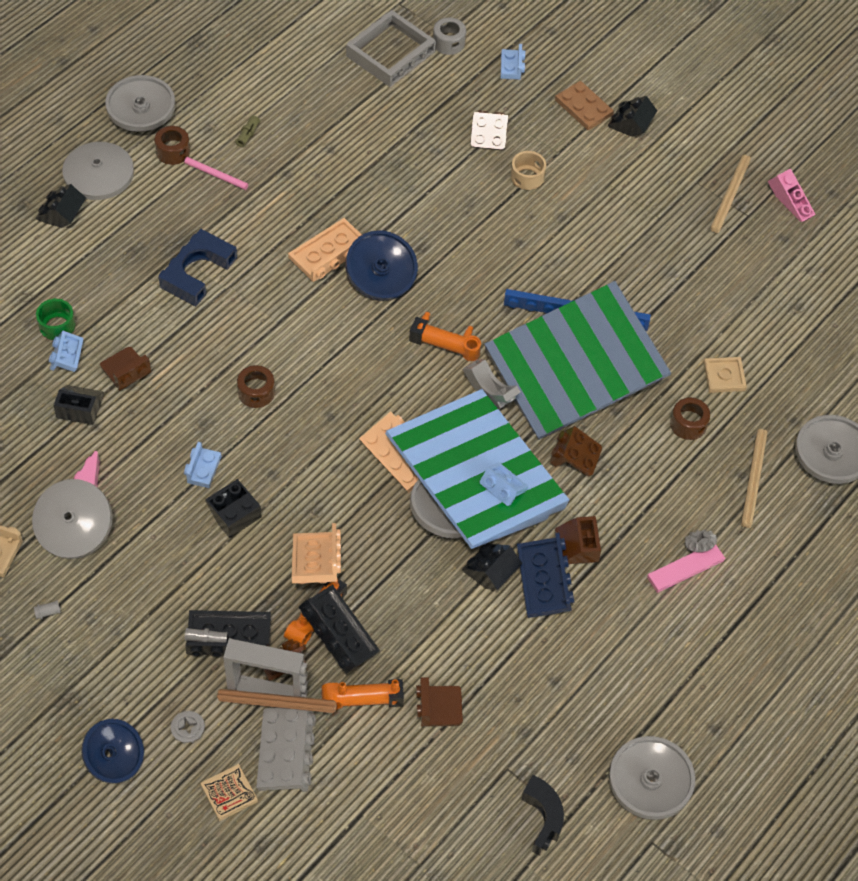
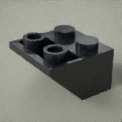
(633, 116)
(61, 206)
(78, 404)
(234, 508)
(492, 565)

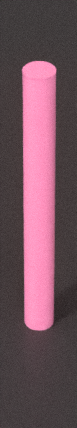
(216, 173)

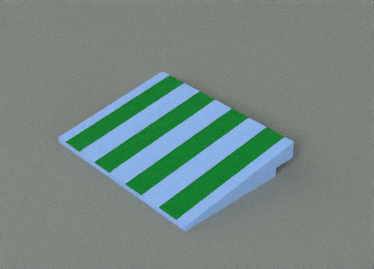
(452, 452)

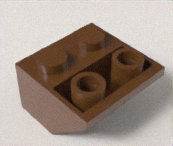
(581, 540)

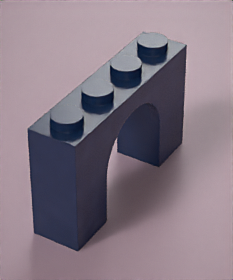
(200, 247)

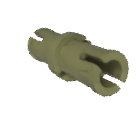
(247, 131)

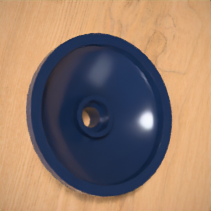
(124, 747)

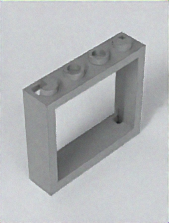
(403, 67)
(264, 657)

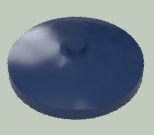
(381, 265)

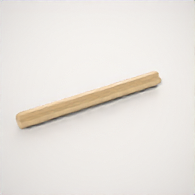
(730, 194)
(754, 478)

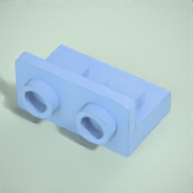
(512, 63)
(66, 351)
(202, 466)
(502, 483)

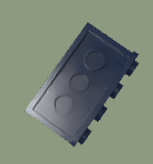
(545, 576)

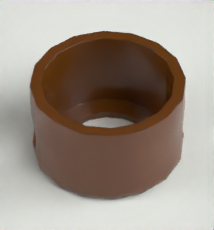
(171, 154)
(265, 394)
(688, 429)

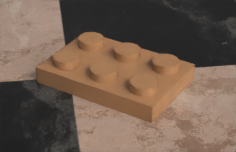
(584, 105)

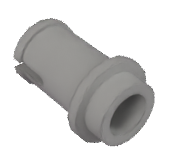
(46, 609)

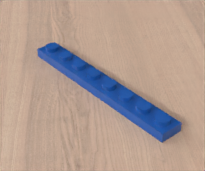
(546, 304)

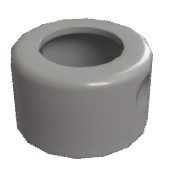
(445, 42)

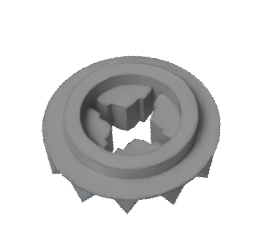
(707, 541)
(192, 719)

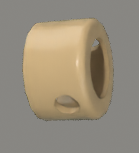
(527, 161)

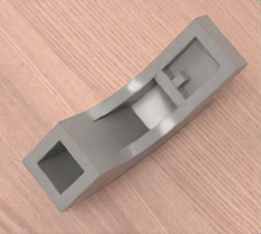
(481, 377)

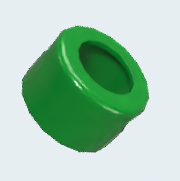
(52, 309)

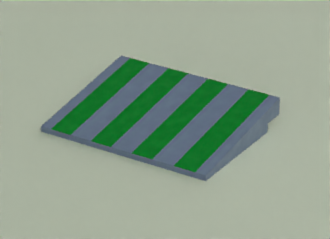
(577, 360)

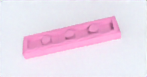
(685, 568)

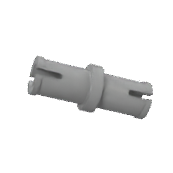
(205, 635)

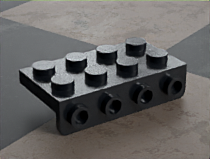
(240, 625)
(339, 629)

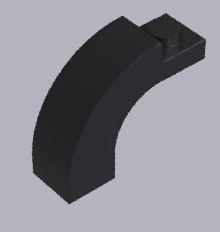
(546, 800)

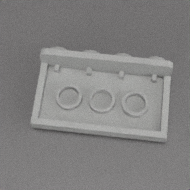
(285, 749)

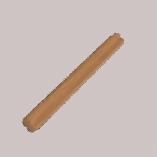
(275, 700)

